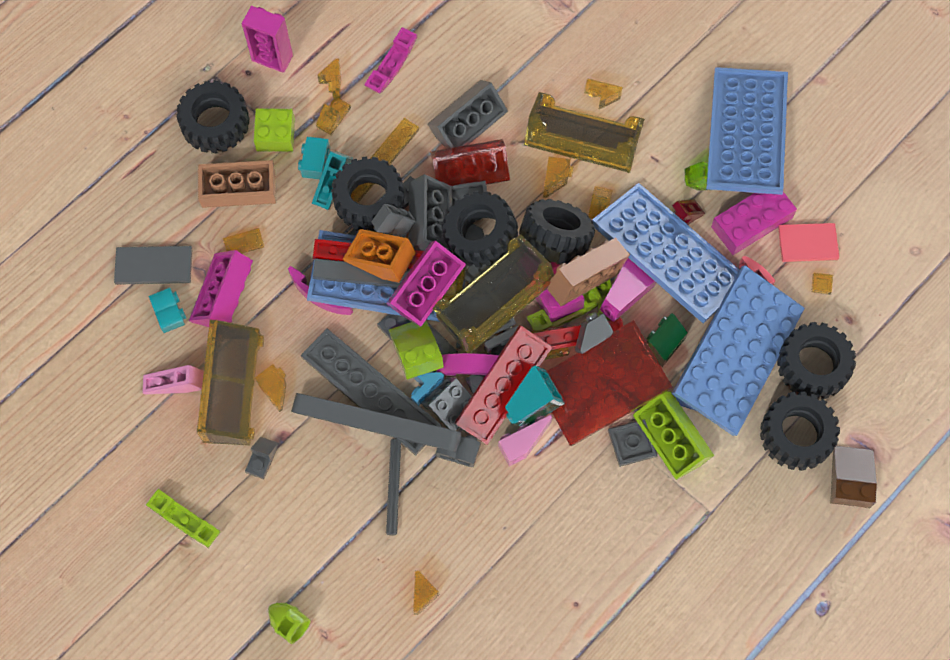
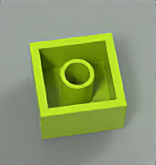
(274, 130)

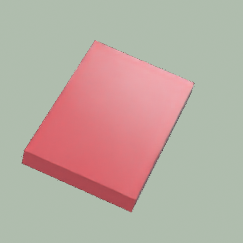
(808, 242)

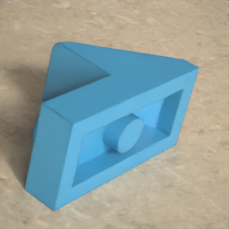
(428, 383)

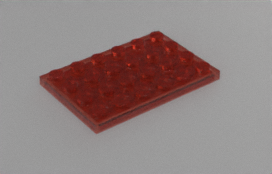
(606, 383)

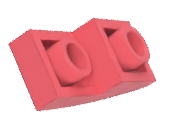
(757, 268)

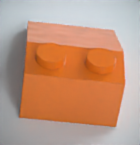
(380, 254)

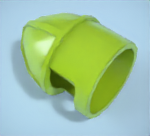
(288, 621)

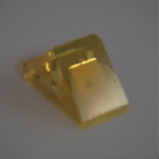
(332, 76)
(608, 92)
(332, 115)

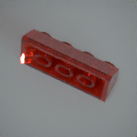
(471, 163)

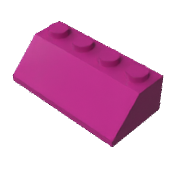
(426, 283)
(221, 288)

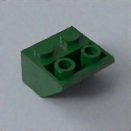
(666, 338)

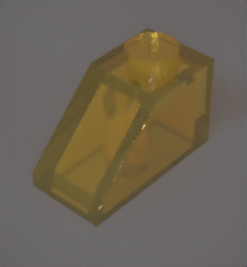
(556, 175)
(273, 385)

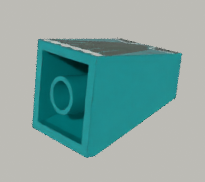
(533, 398)

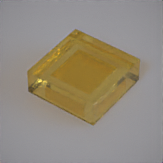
(822, 283)

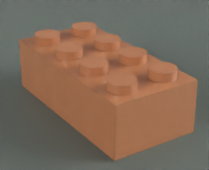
(236, 184)
(587, 271)

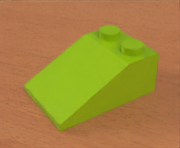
(416, 349)

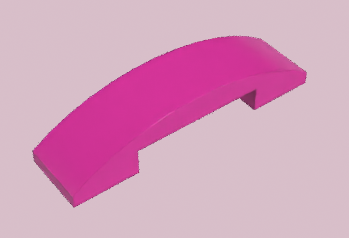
(392, 62)
(300, 282)
(467, 364)

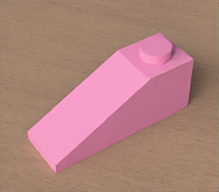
(175, 380)

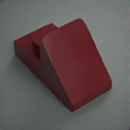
(688, 210)

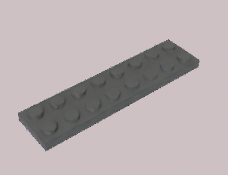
(363, 382)

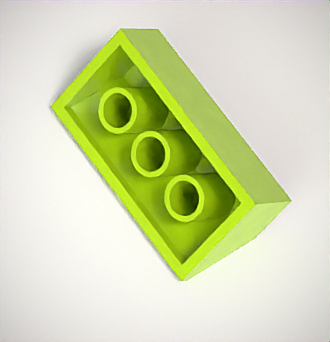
(673, 435)

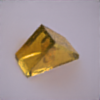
(600, 201)
(424, 593)

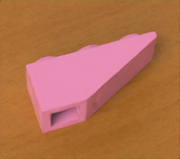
(520, 444)

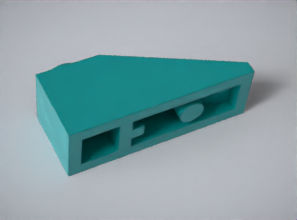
(323, 193)

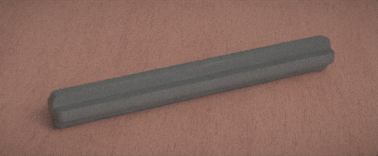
(393, 487)

